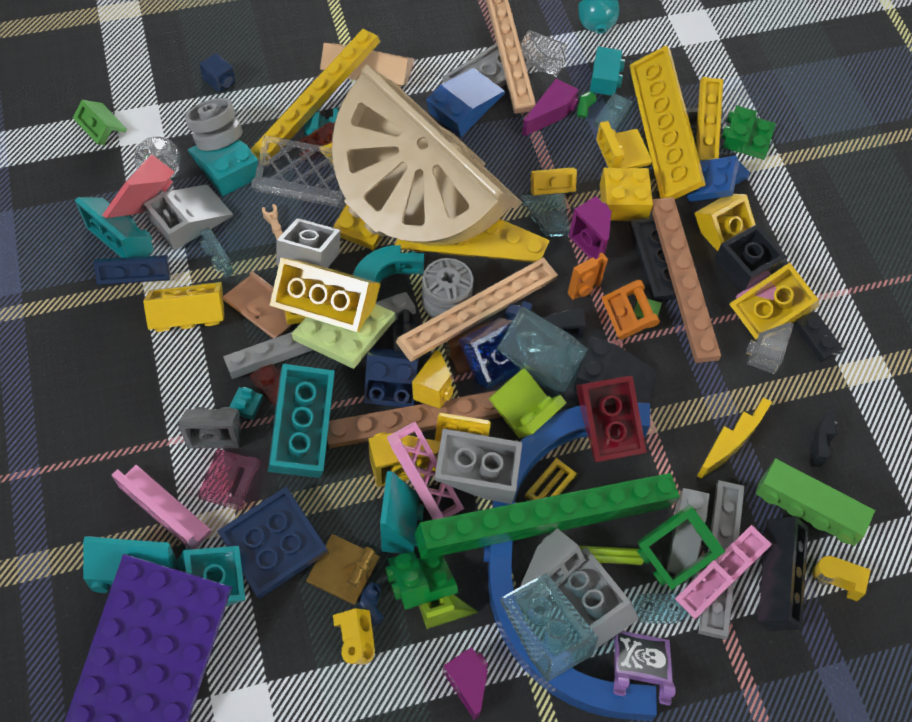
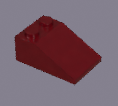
(612, 418)

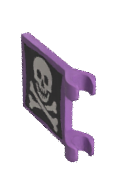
(643, 660)

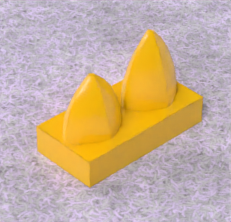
(553, 181)

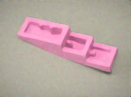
(722, 572)

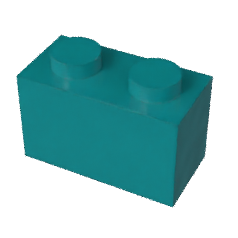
(606, 71)

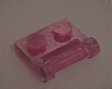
(222, 476)

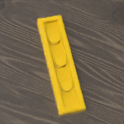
(709, 118)

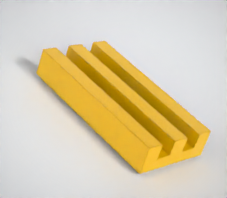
(564, 469)

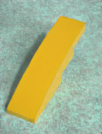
(730, 440)

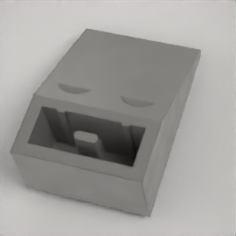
(185, 213)

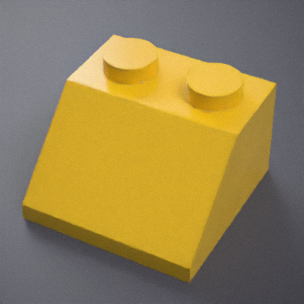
(725, 219)

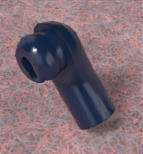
(369, 602)

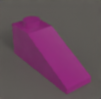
(551, 107)

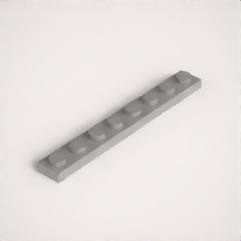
(285, 347)

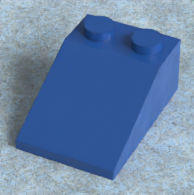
(463, 100)

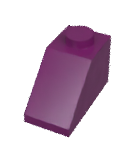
(468, 678)

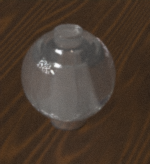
(162, 149)

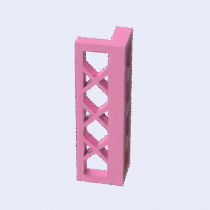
(413, 472)
(162, 507)

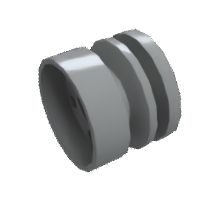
(445, 285)

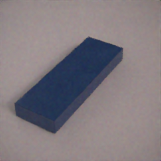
(132, 269)

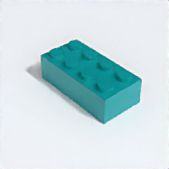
(301, 421)

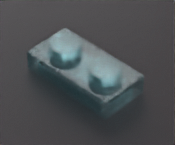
(614, 111)
(219, 257)

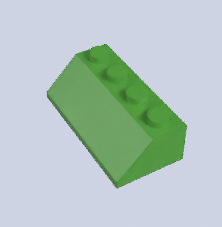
(815, 502)

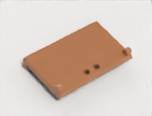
(253, 300)

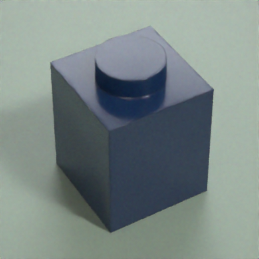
(217, 72)

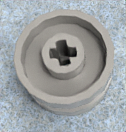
(214, 124)

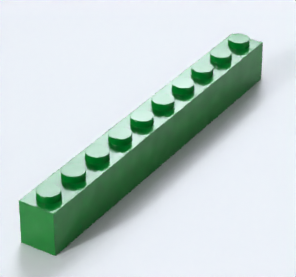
(544, 515)

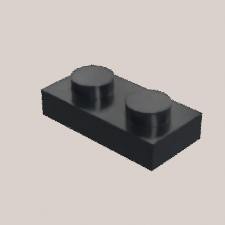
(818, 336)

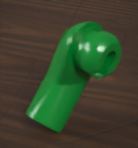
(585, 101)

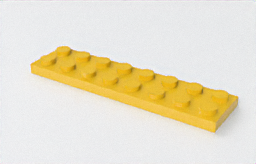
(666, 124)

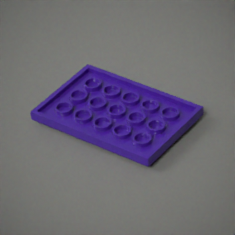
(149, 646)

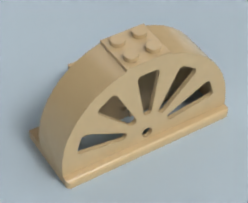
(409, 171)

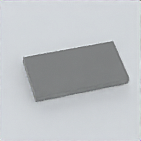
(488, 64)

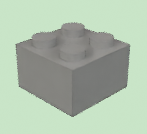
(309, 243)

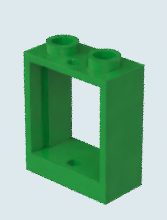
(687, 513)

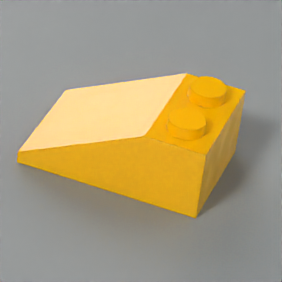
(764, 314)
(384, 458)

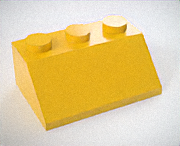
(184, 306)

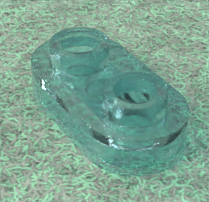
(661, 610)

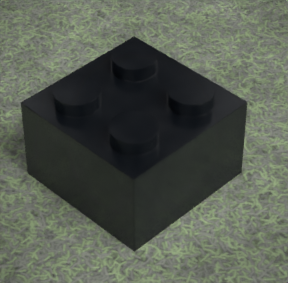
(750, 257)

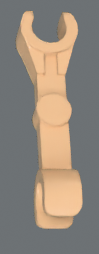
(272, 218)

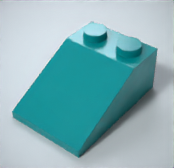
(228, 166)
(399, 516)

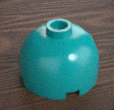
(598, 14)

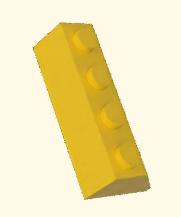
(324, 294)

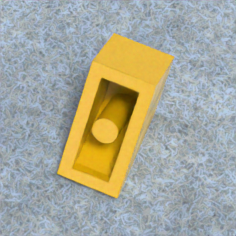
(433, 382)

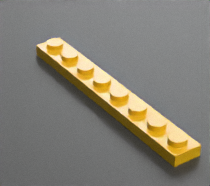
(319, 91)

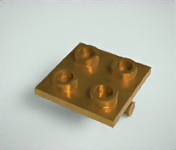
(343, 569)

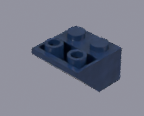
(389, 378)

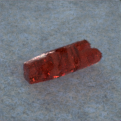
(320, 137)

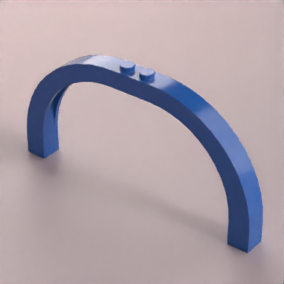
(571, 686)

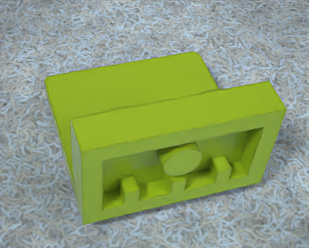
(525, 404)

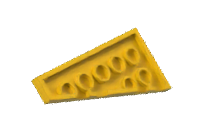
(498, 241)

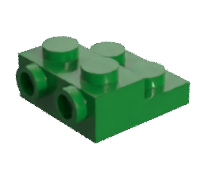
(747, 133)
(419, 580)

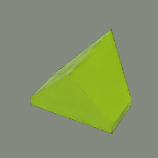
(445, 610)

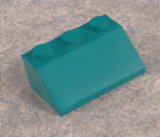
(116, 232)
(104, 555)

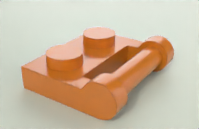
(622, 312)

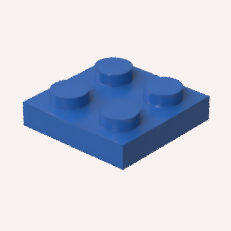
(719, 179)

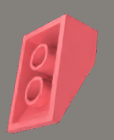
(140, 188)

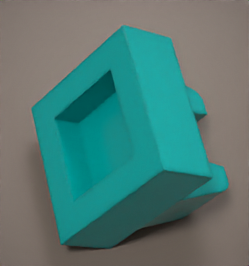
(247, 402)

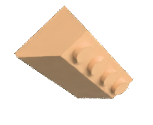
(392, 66)

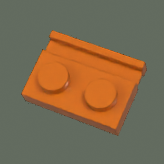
(586, 276)

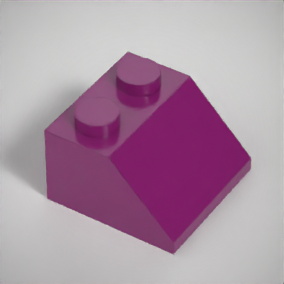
(591, 227)

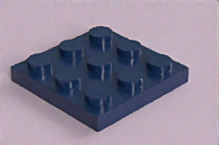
(273, 542)

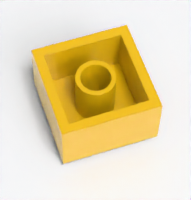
(626, 193)

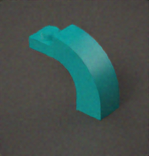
(388, 262)

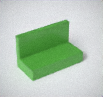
(97, 121)

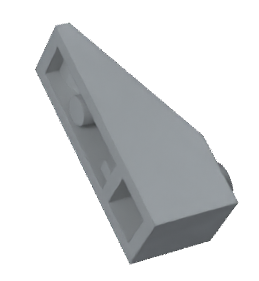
(684, 539)
(556, 557)

